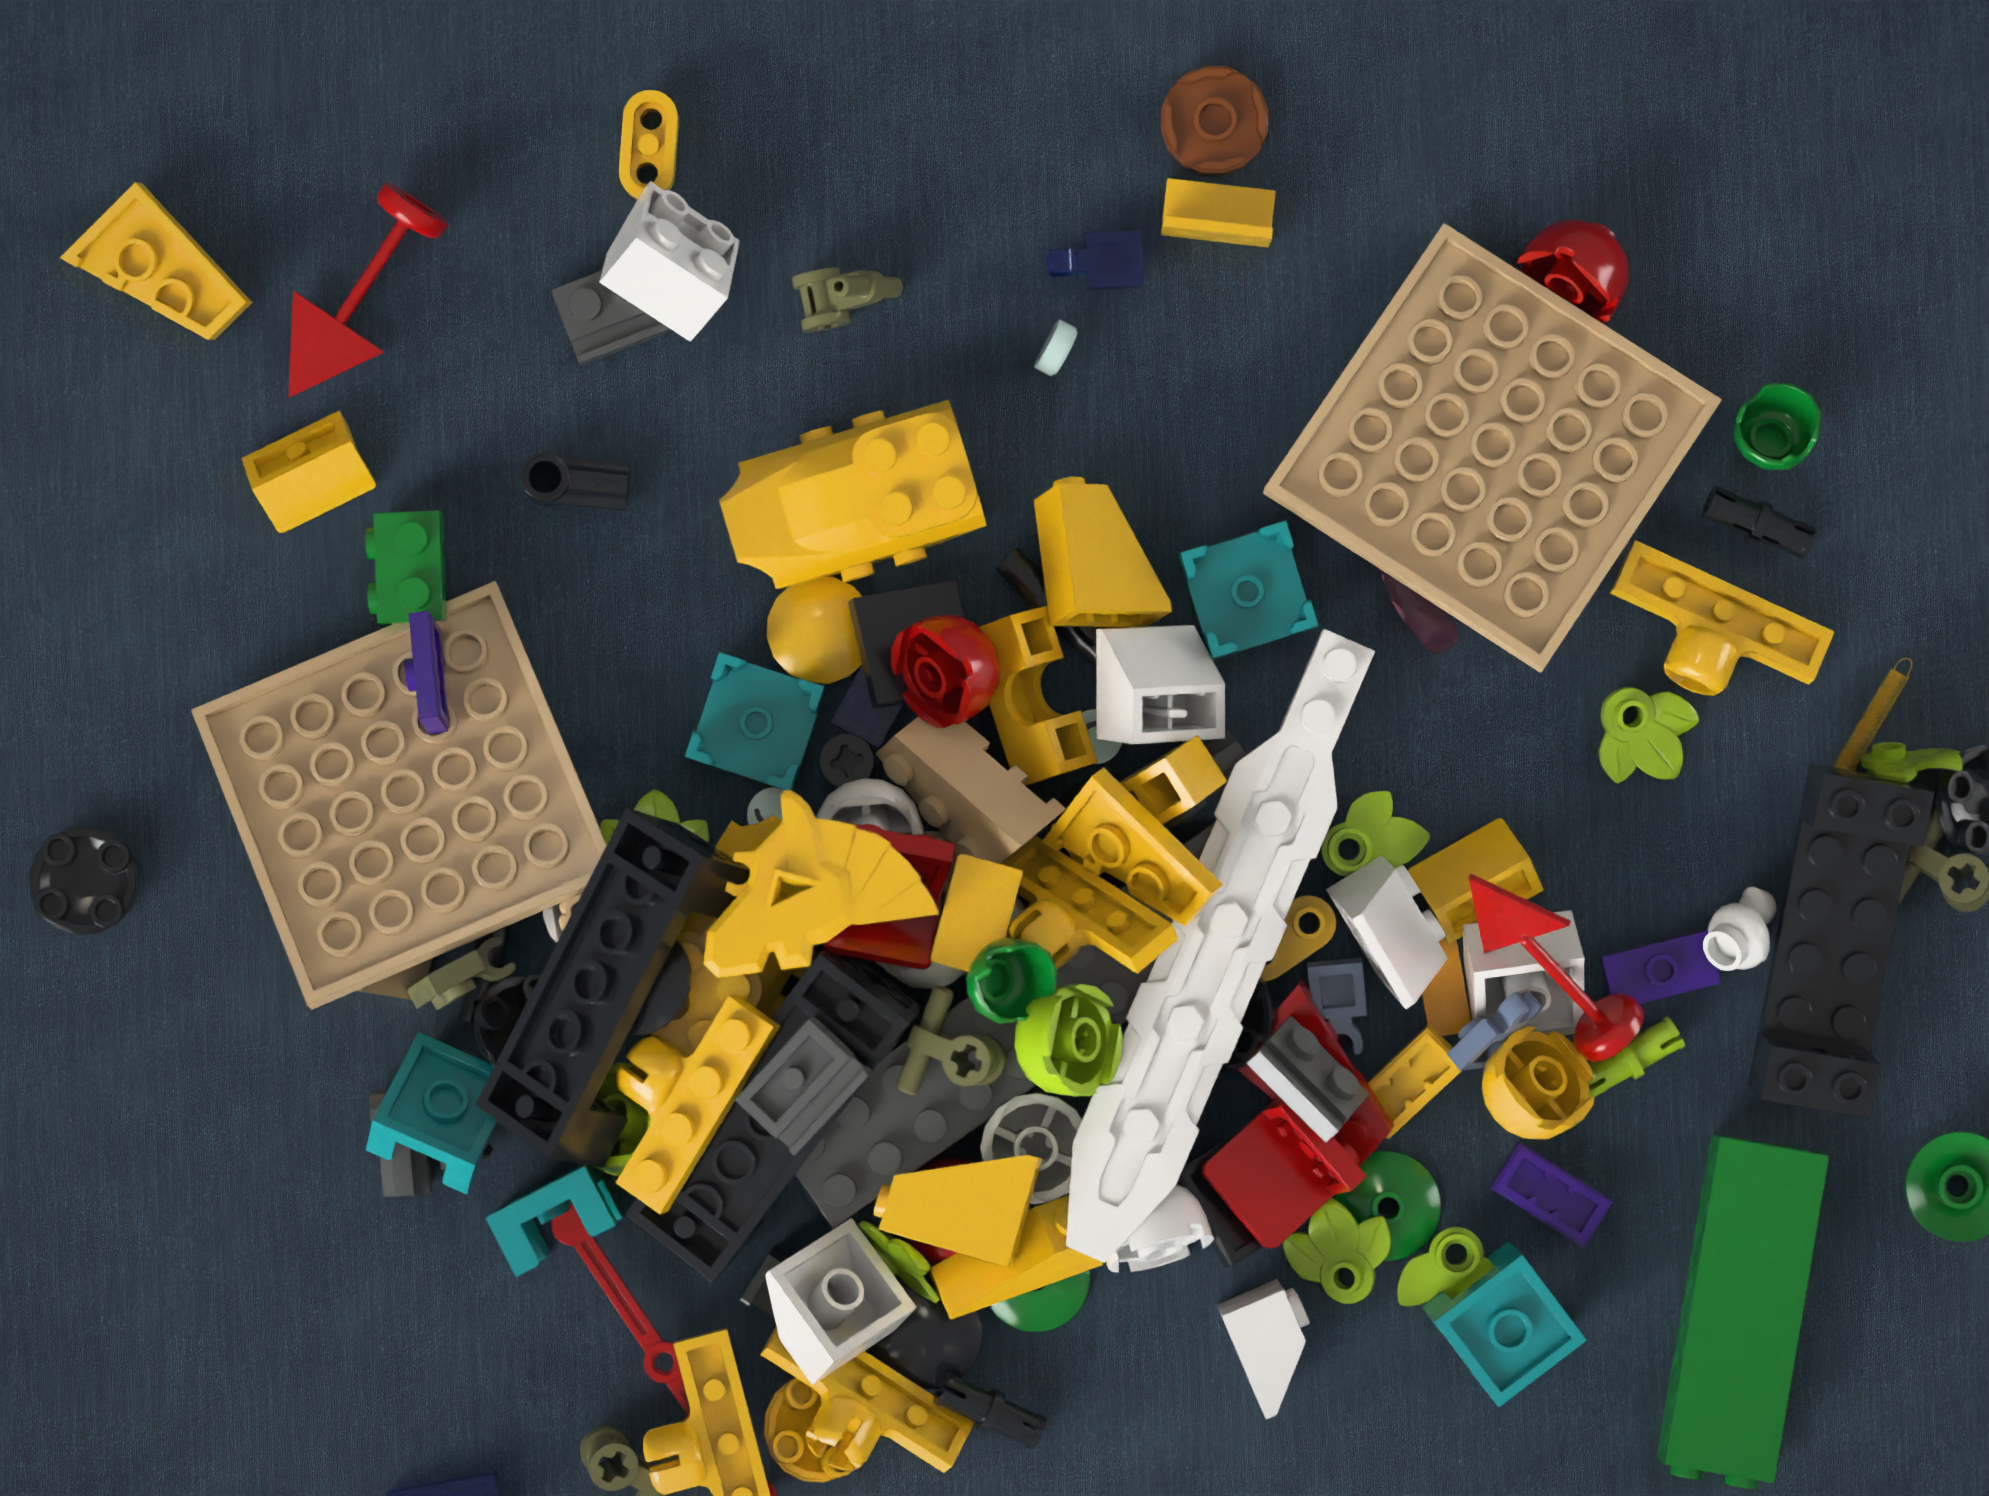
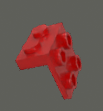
(903, 940)
(1280, 1172)

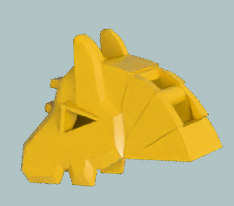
(849, 879)

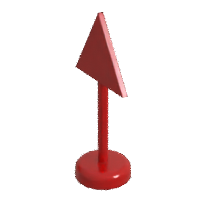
(323, 343)
(1510, 919)

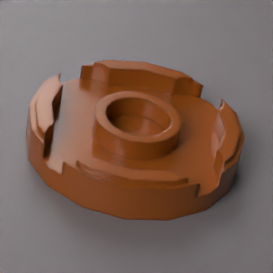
(1214, 120)

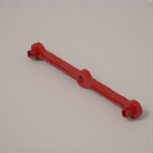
(571, 1232)

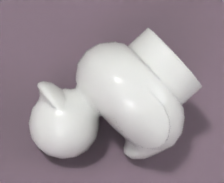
(1739, 931)

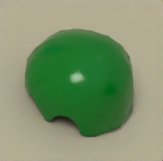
(1778, 426)
(1009, 977)

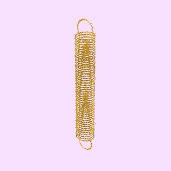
(1870, 714)

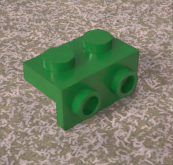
(407, 566)

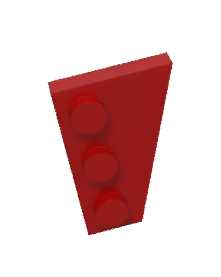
(1369, 1122)

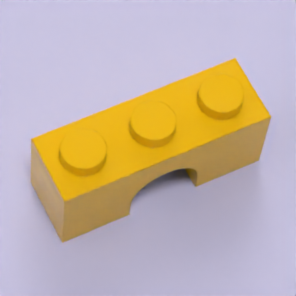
(1029, 730)

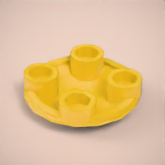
(814, 631)
(786, 1429)

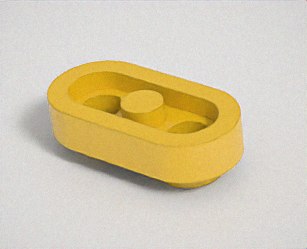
(648, 147)
(1296, 944)

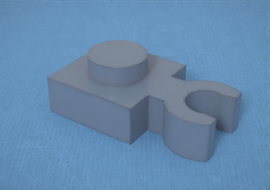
(1339, 995)
(1483, 1035)

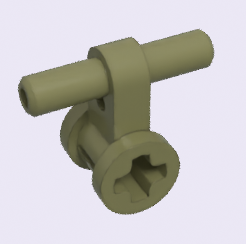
(831, 296)
(1944, 870)
(928, 1041)
(624, 1470)

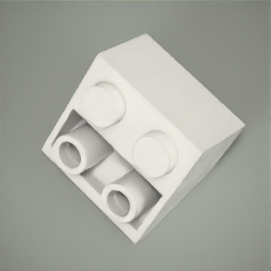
(671, 261)
(1157, 686)

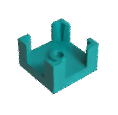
(1247, 591)
(756, 722)
(435, 1110)
(515, 1223)
(1506, 1326)

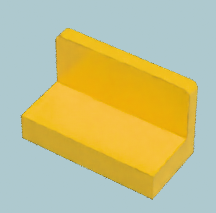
(1218, 213)
(308, 472)
(1487, 853)
(974, 910)

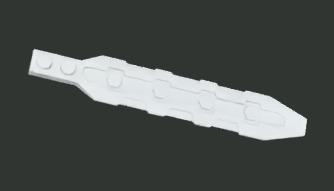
(1200, 986)

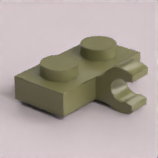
(455, 978)

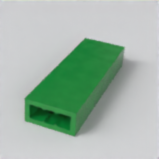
(1742, 1310)

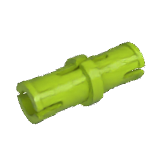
(1640, 1053)

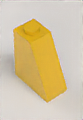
(1093, 560)
(963, 1207)

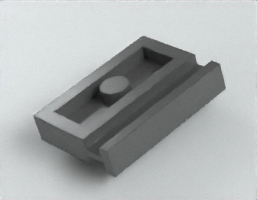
(601, 320)
(1308, 1078)
(803, 1085)

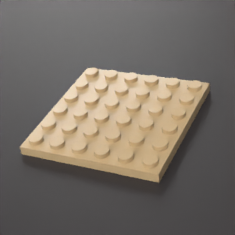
(1492, 447)
(392, 836)

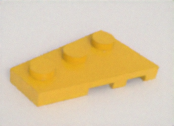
(158, 262)
(1129, 843)

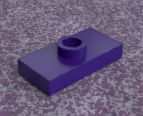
(426, 672)
(1660, 968)
(1550, 1194)

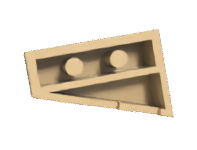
(965, 789)

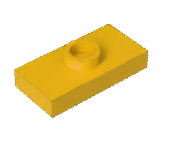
(1413, 1077)

